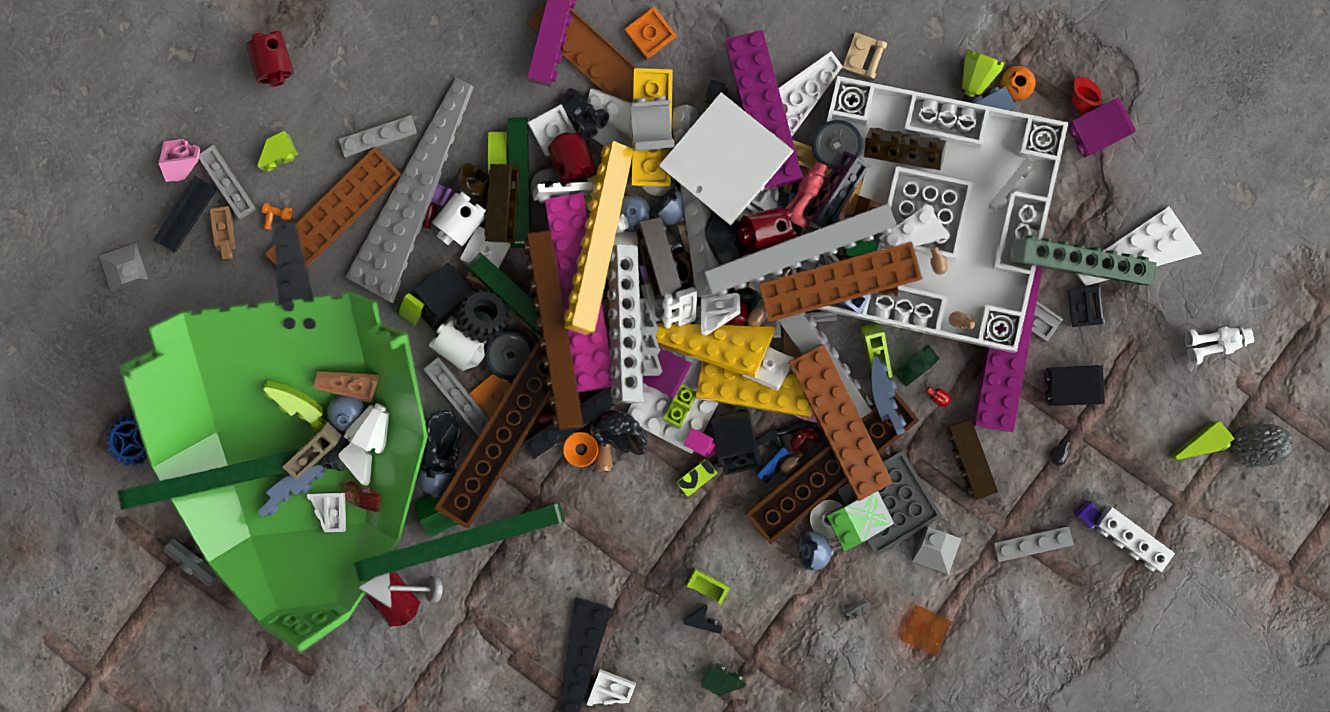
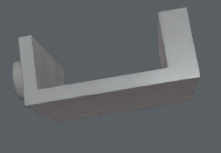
(651, 124)

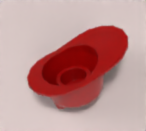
(1086, 95)

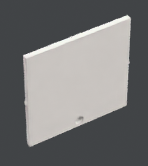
(726, 158)

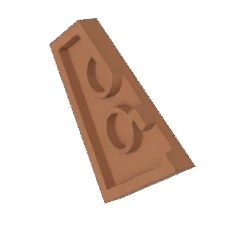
(347, 384)

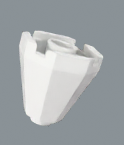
(370, 429)

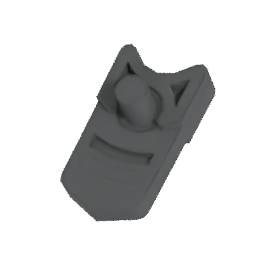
(854, 611)

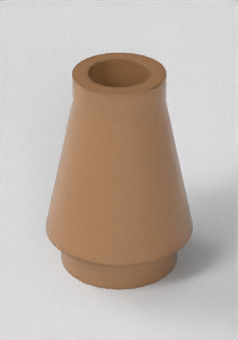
(603, 460)

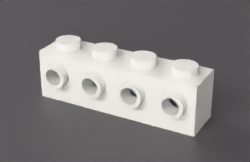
(1134, 539)

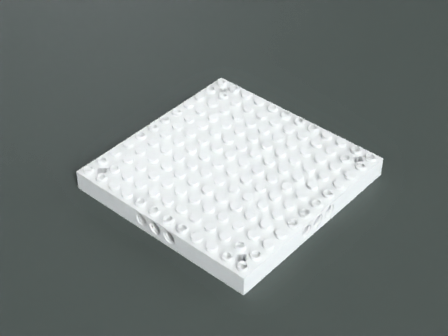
(979, 158)

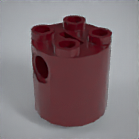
(269, 58)
(571, 158)
(766, 229)
(403, 604)

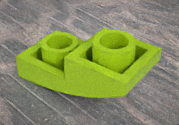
(497, 148)
(411, 309)
(680, 406)

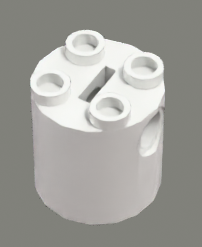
(455, 226)
(456, 347)

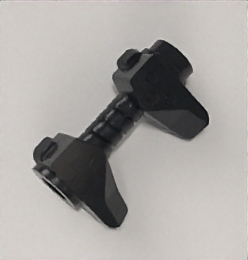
(331, 460)

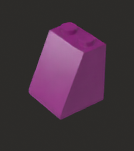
(1101, 128)
(673, 373)

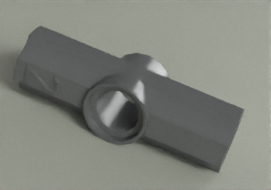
(190, 561)

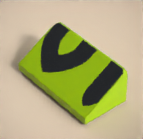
(696, 477)

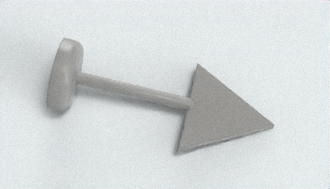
(380, 589)

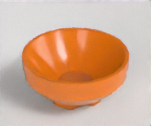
(1016, 92)
(570, 449)

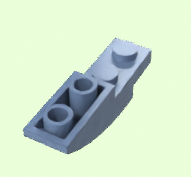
(882, 390)
(283, 489)

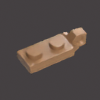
(223, 231)

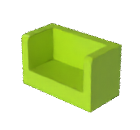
(708, 585)

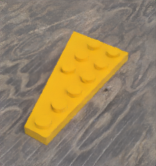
(727, 346)

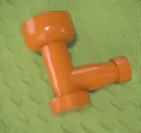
(270, 211)

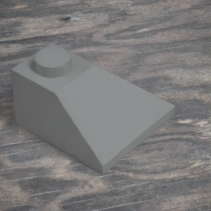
(123, 267)
(936, 550)

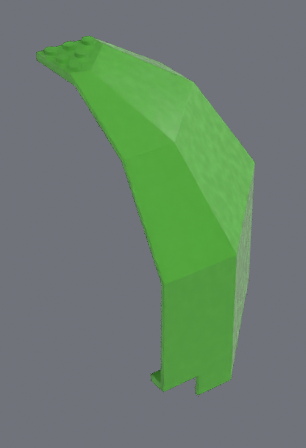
(207, 409)

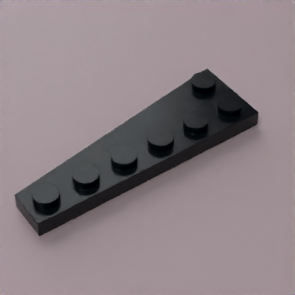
(291, 270)
(585, 639)

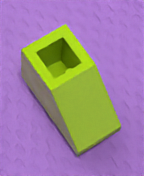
(277, 150)

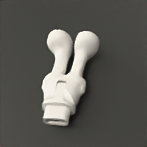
(1228, 341)

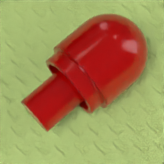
(939, 396)

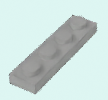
(378, 136)
(226, 182)
(1033, 543)

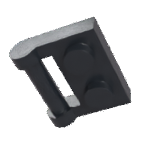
(1081, 308)

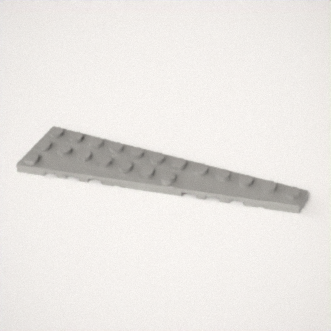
(394, 232)

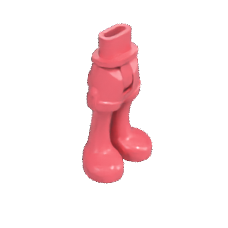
(807, 190)

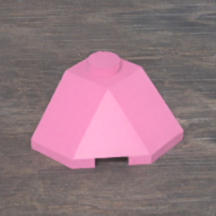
(178, 159)

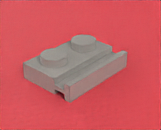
(1044, 322)

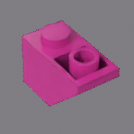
(700, 443)

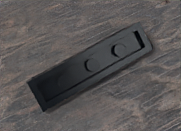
(838, 192)
(185, 214)

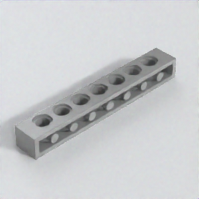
(631, 333)

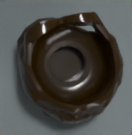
(472, 181)
(684, 268)

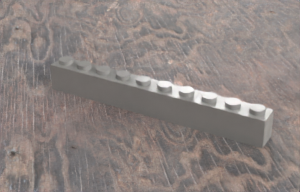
(696, 212)
(799, 249)
(807, 337)

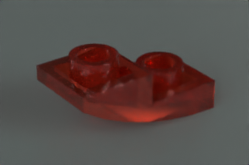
(363, 498)

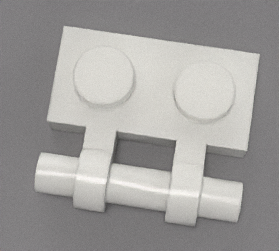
(684, 307)

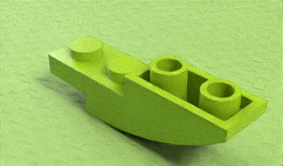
(293, 400)

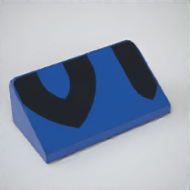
(772, 466)

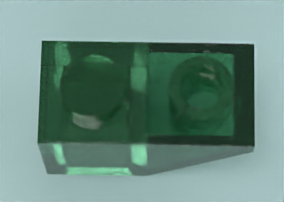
(916, 365)
(721, 681)

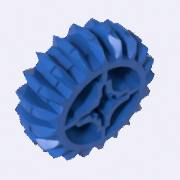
(122, 452)

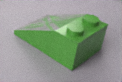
(859, 520)

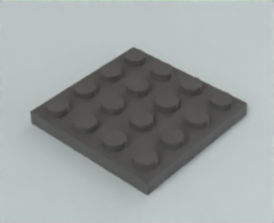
(905, 501)

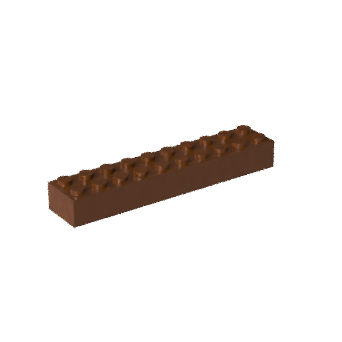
(554, 334)
(497, 442)
(818, 478)

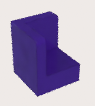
(1087, 514)

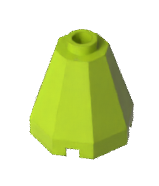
(978, 72)

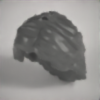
(1261, 445)

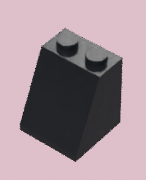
(441, 294)
(1075, 385)
(736, 442)

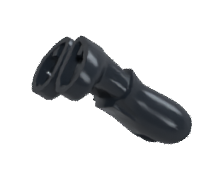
(579, 109)

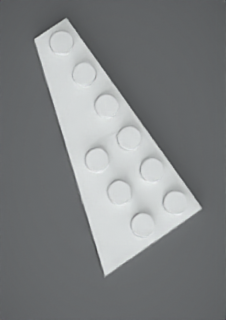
(806, 88)
(1158, 238)

